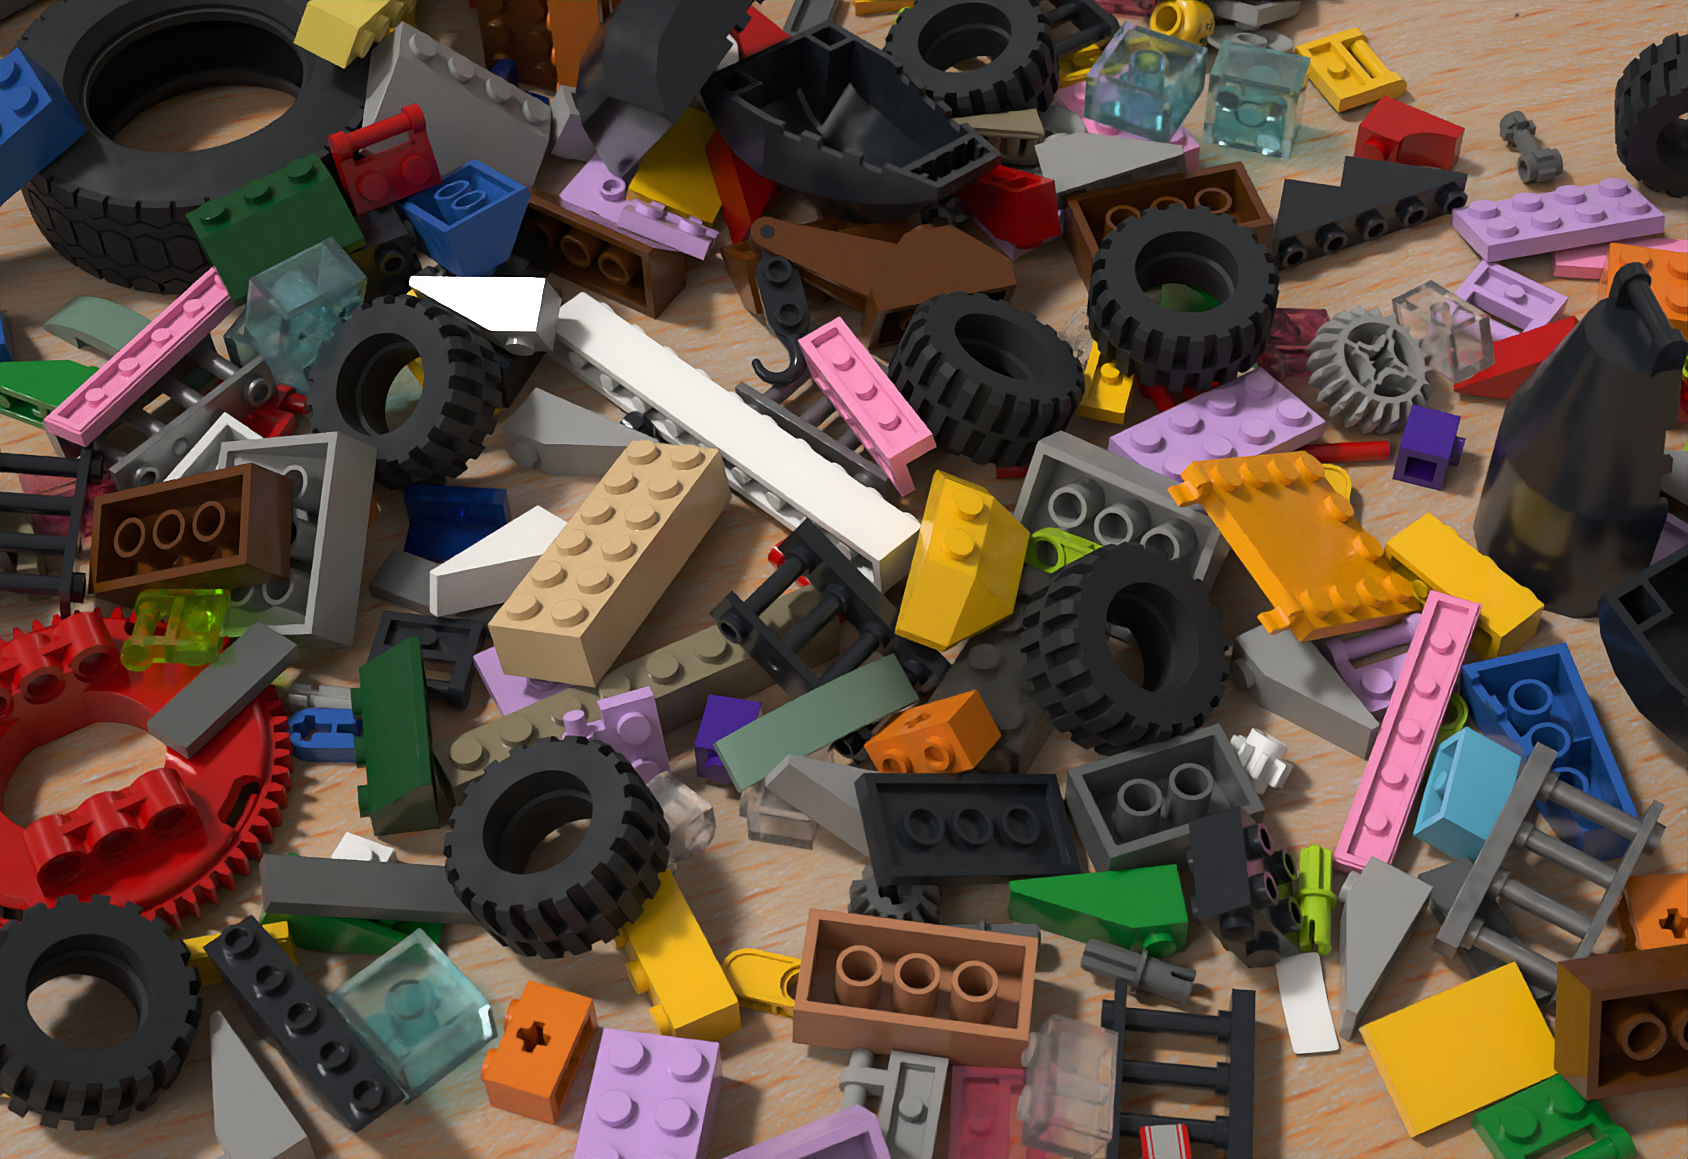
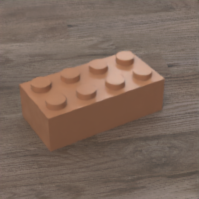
(915, 989)

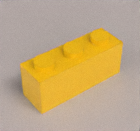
(1439, 560)
(678, 969)

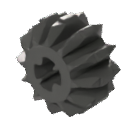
(905, 903)

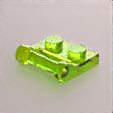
(193, 630)

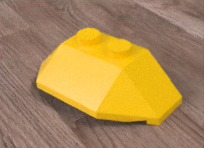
(962, 566)

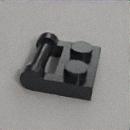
(445, 647)

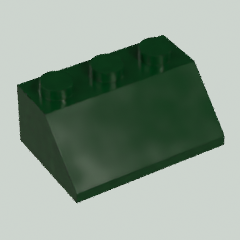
(272, 222)
(396, 742)

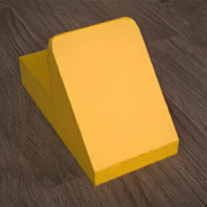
(1106, 390)

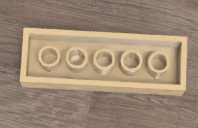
(610, 563)

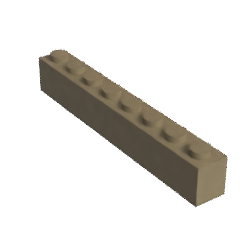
(677, 675)

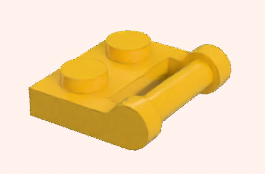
(1342, 77)

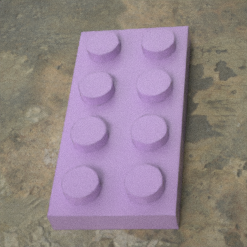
(1557, 220)
(1226, 422)

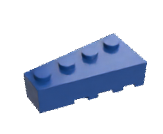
(1544, 701)

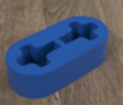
(334, 736)

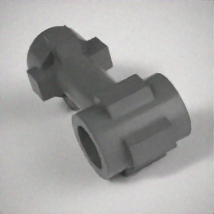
(1535, 163)

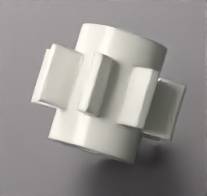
(1262, 759)

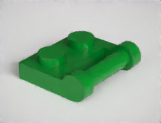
(1548, 1119)

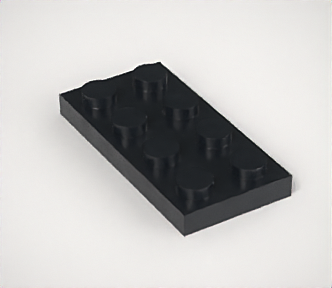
(964, 828)

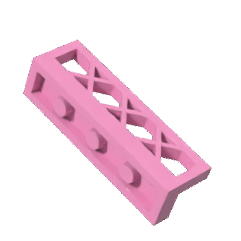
(867, 401)

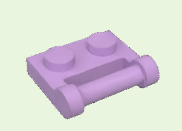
(1511, 299)
(1377, 681)

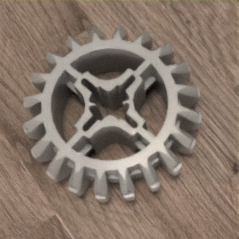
(1369, 370)

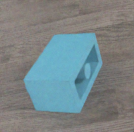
(1465, 793)

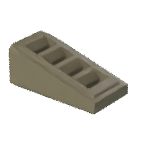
(1010, 133)

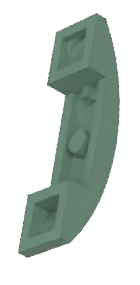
(107, 329)
(815, 720)

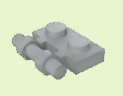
(910, 1098)

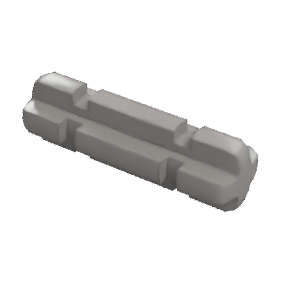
(304, 696)

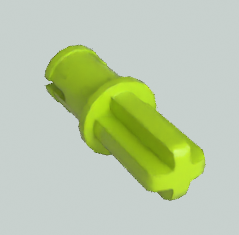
(1315, 898)

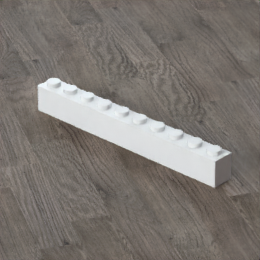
(758, 455)

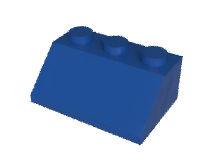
(468, 219)

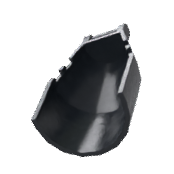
(1583, 455)

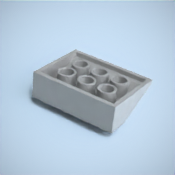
(463, 104)
(1114, 502)
(327, 538)

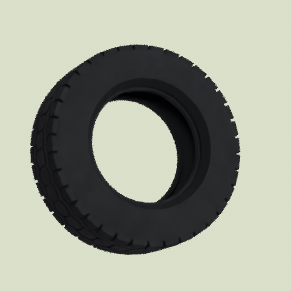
(125, 207)

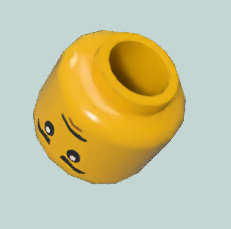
(1183, 20)

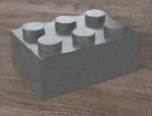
(1140, 802)

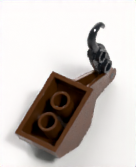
(868, 275)

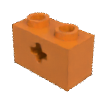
(935, 737)
(1653, 911)
(539, 1052)

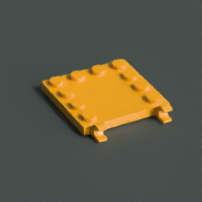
(1299, 544)

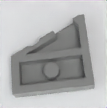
(1252, 14)

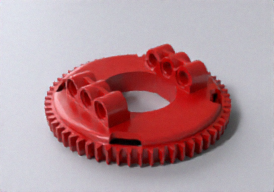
(165, 833)

